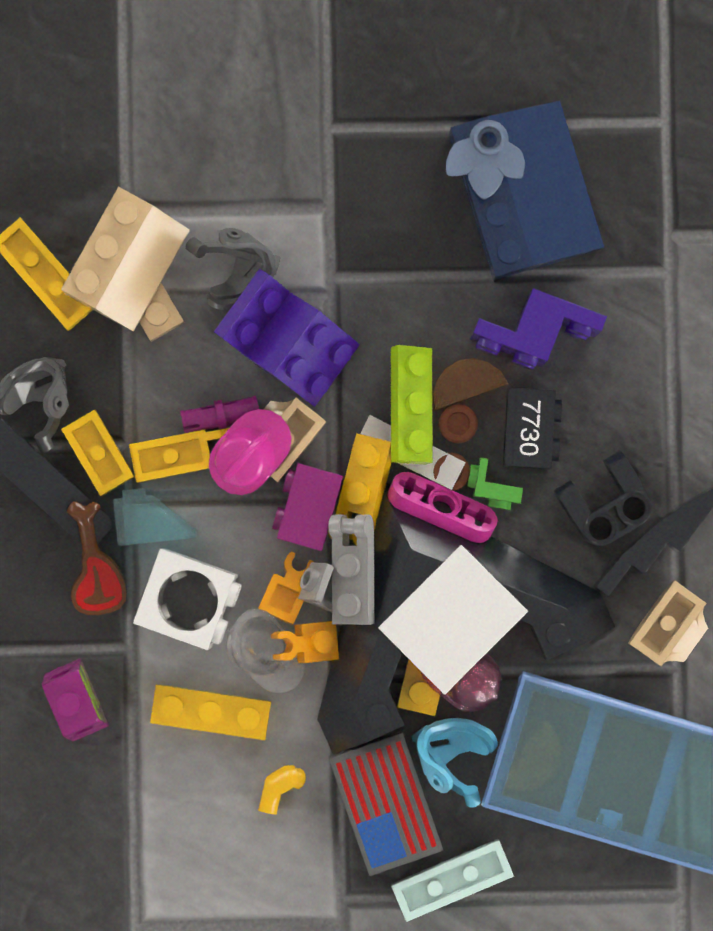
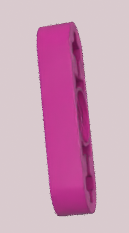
(457, 502)

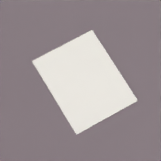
(453, 619)

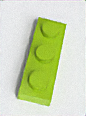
(411, 405)

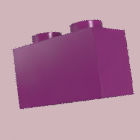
(308, 507)

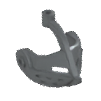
(247, 253)
(20, 388)

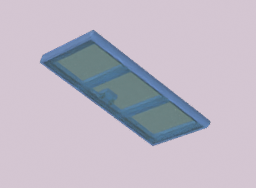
(606, 772)

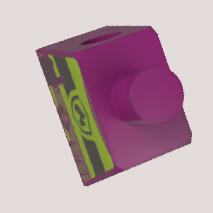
(73, 701)

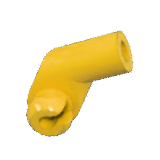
(279, 783)

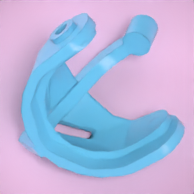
(463, 737)

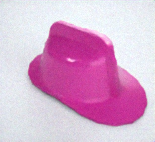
(250, 452)

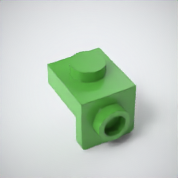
(499, 495)

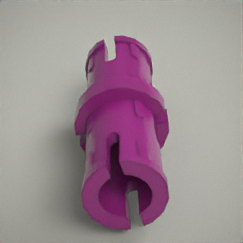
(217, 415)

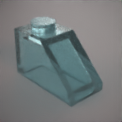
(148, 520)

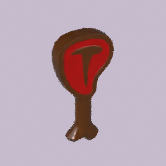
(100, 584)

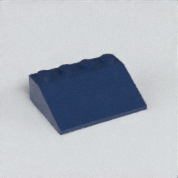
(547, 210)

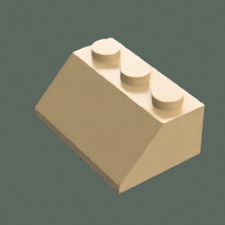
(125, 259)

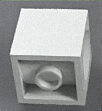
(156, 615)

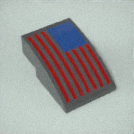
(385, 803)

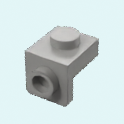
(317, 585)

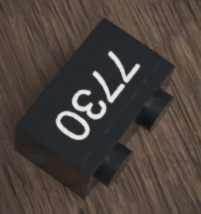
(530, 428)

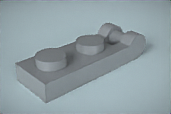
(352, 570)

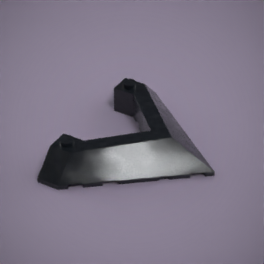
(406, 553)

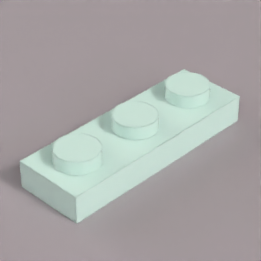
(452, 880)

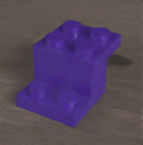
(537, 329)
(287, 337)

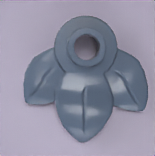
(486, 164)

